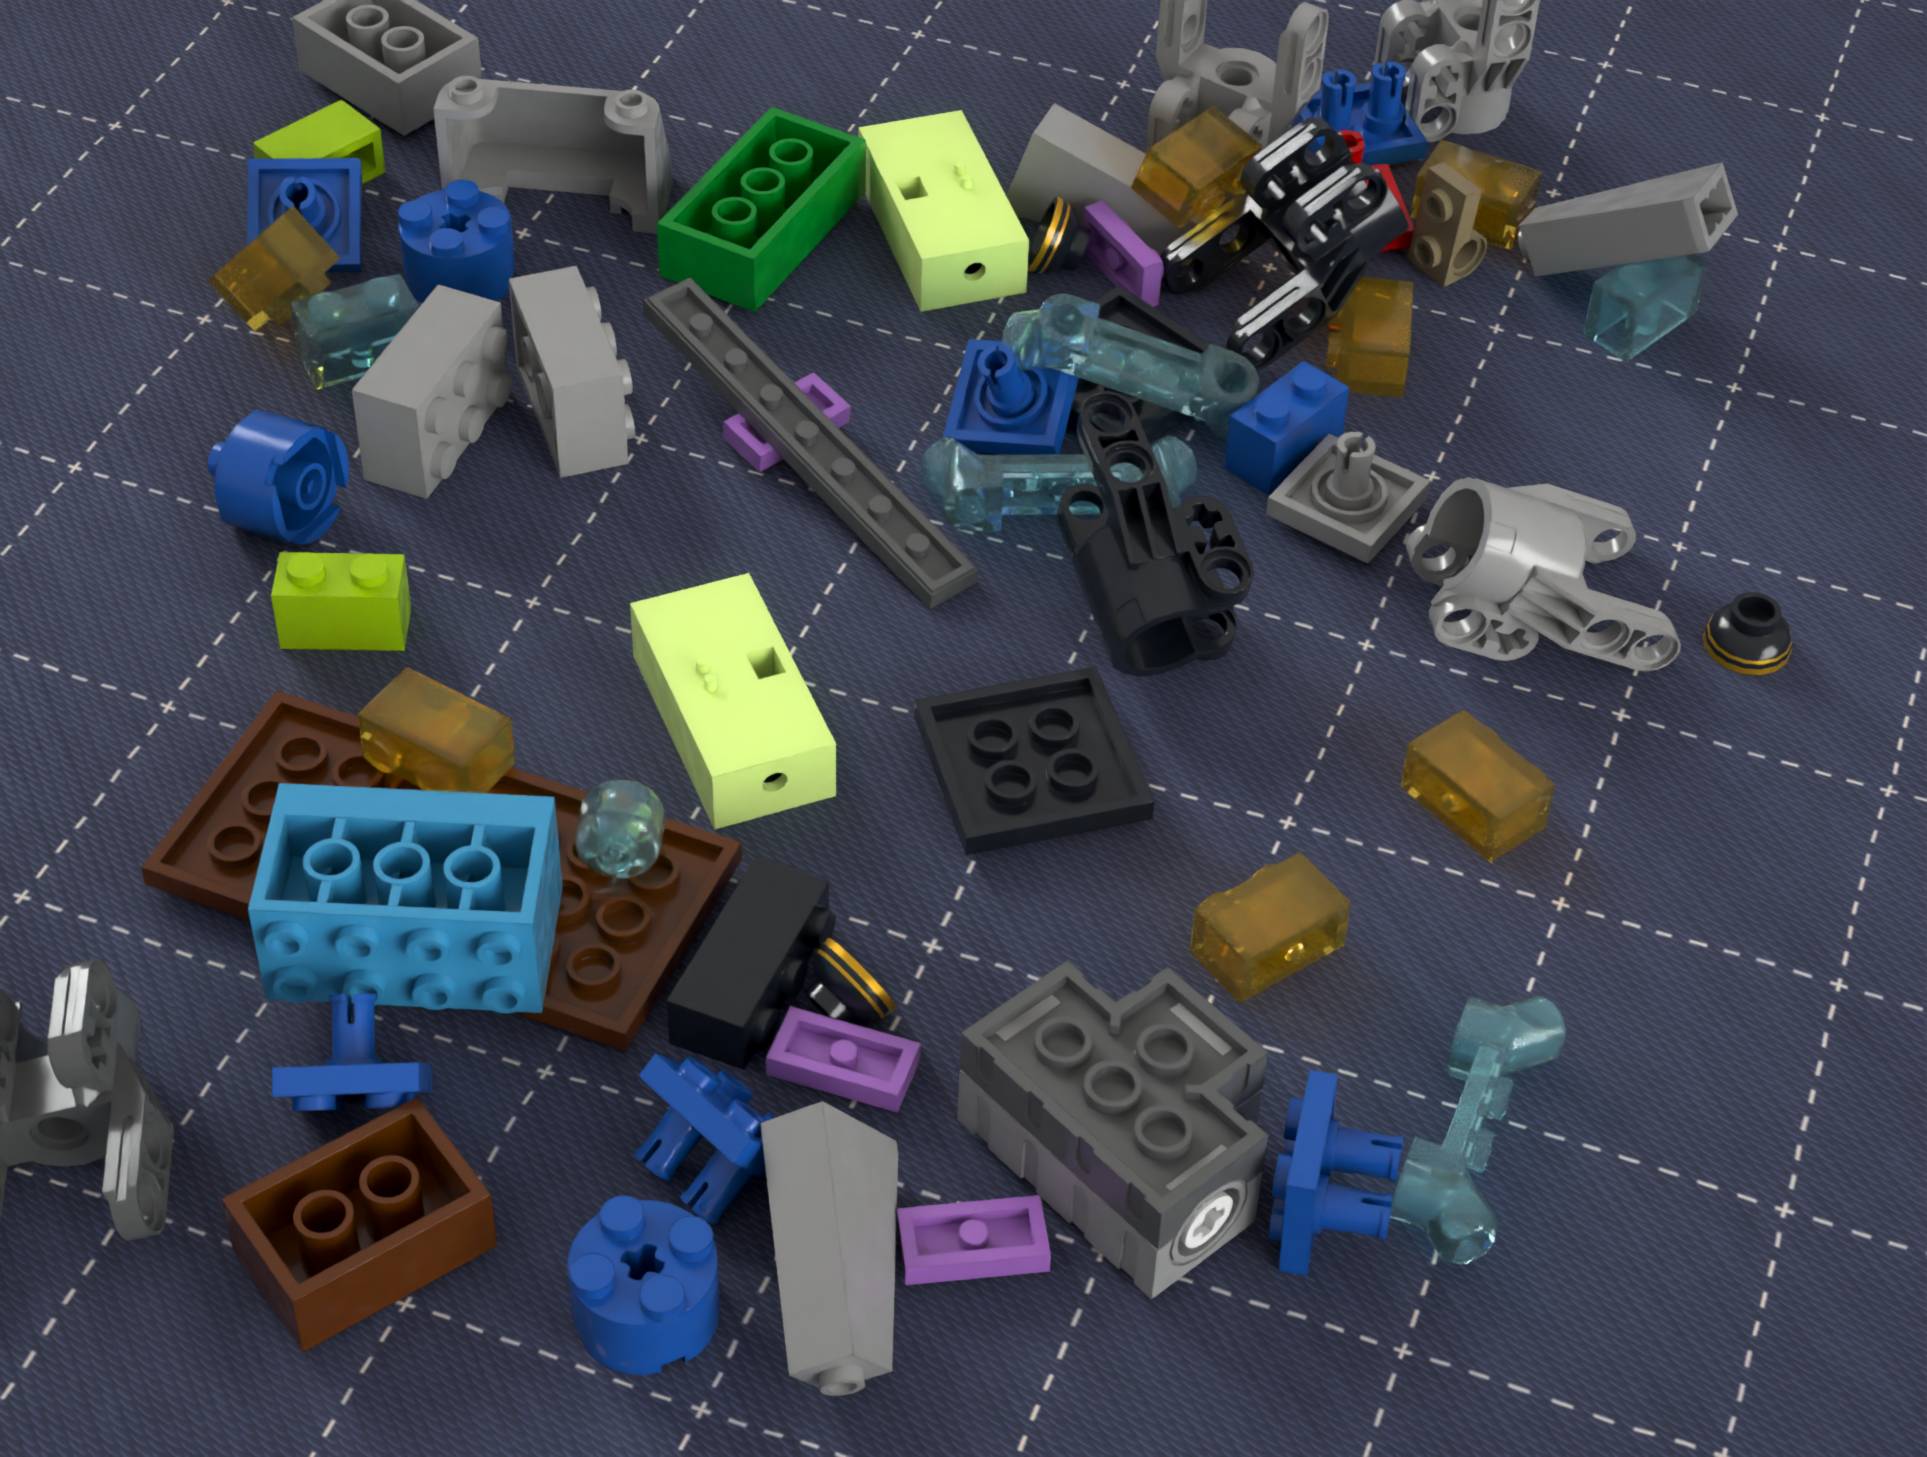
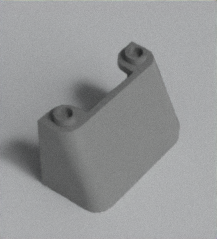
(556, 142)

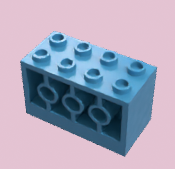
(408, 897)

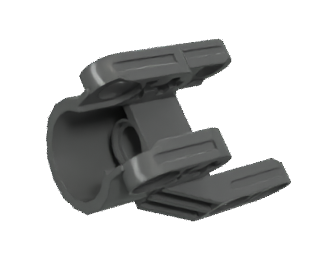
(86, 1097)

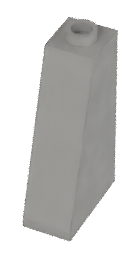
(1084, 167)
(1630, 223)
(833, 1244)

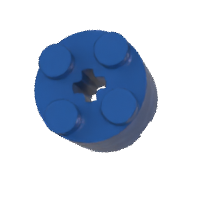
(457, 241)
(279, 477)
(644, 1285)

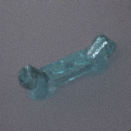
(1074, 340)
(985, 487)
(1435, 1179)

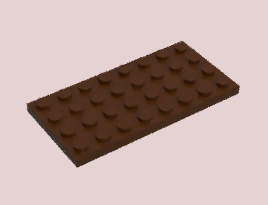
(611, 936)

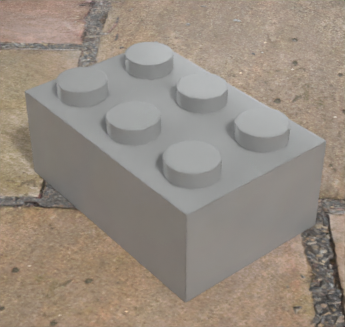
(385, 56)
(571, 371)
(432, 391)

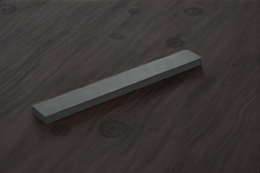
(811, 443)

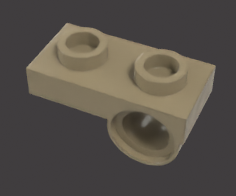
(1443, 231)

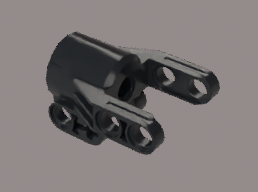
(1315, 218)
(1142, 559)

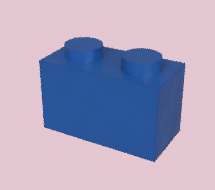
(1284, 426)

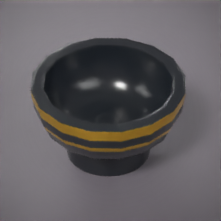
(1057, 239)
(1749, 635)
(845, 988)

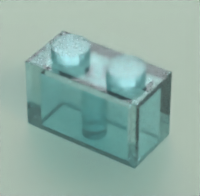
(1643, 302)
(350, 327)

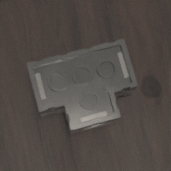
(1123, 1115)

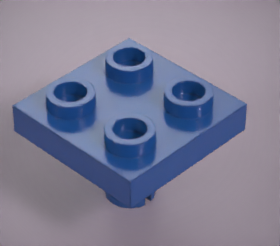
(321, 190)
(1008, 408)
(352, 1066)

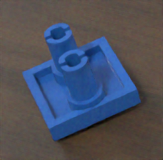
(1371, 111)
(708, 1108)
(1302, 1191)

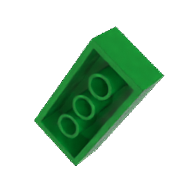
(762, 208)

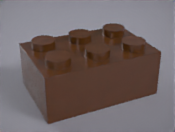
(360, 1223)

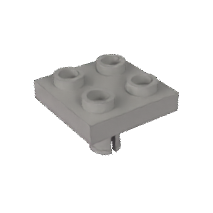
(1348, 496)

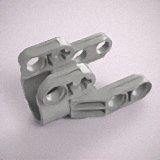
(1466, 50)
(1239, 82)
(1520, 571)

